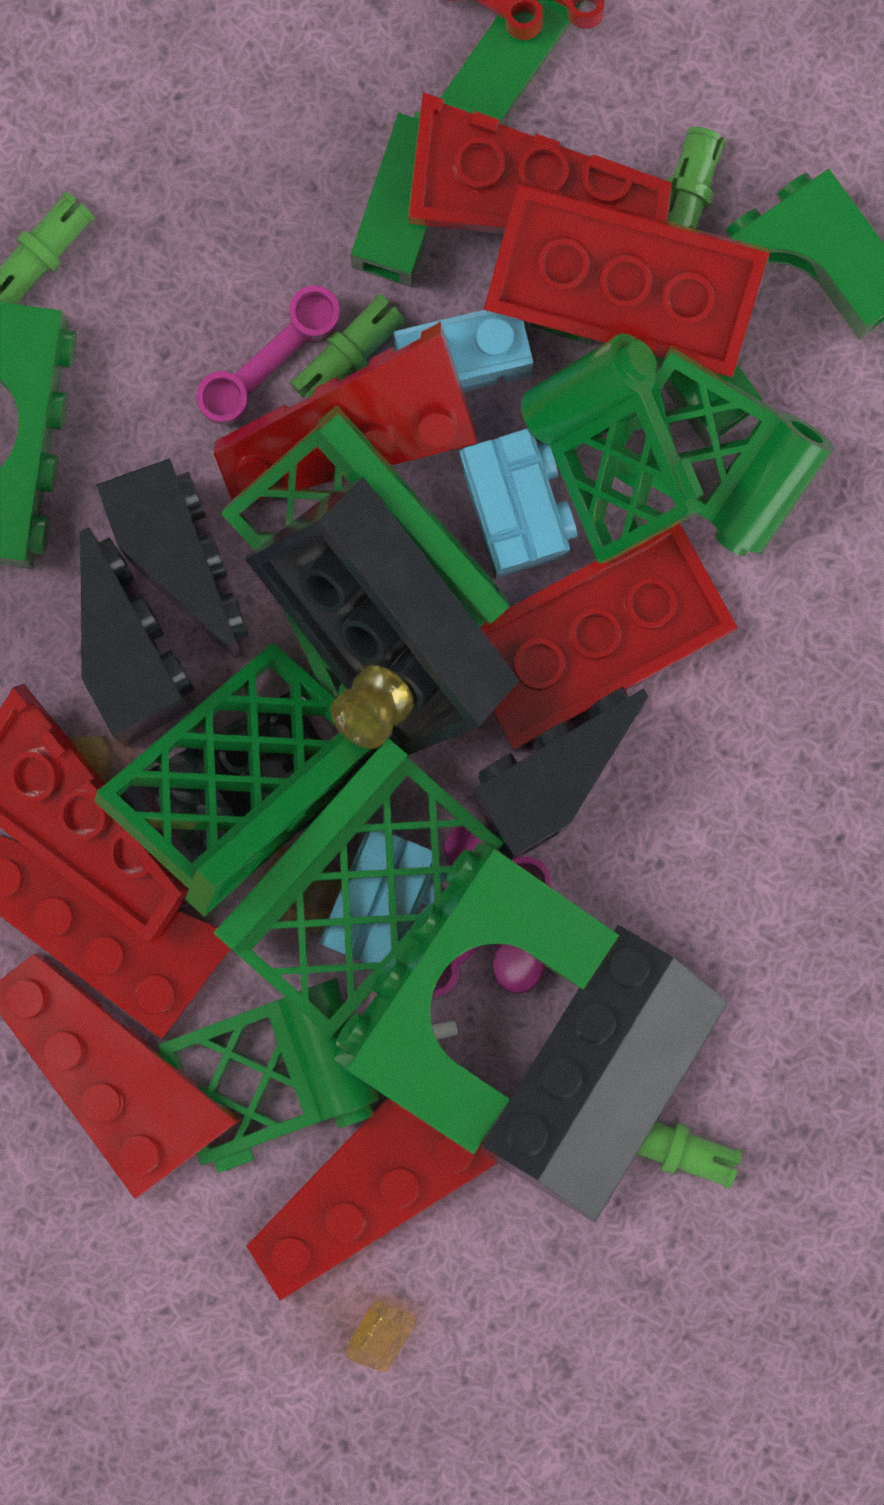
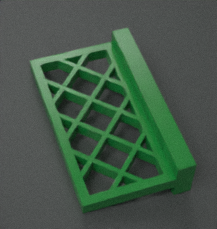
(358, 458)
(271, 821)
(314, 852)

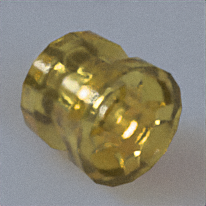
(372, 707)

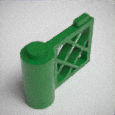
(599, 398)
(769, 465)
(308, 1052)

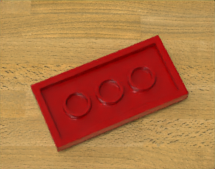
(625, 273)
(604, 632)

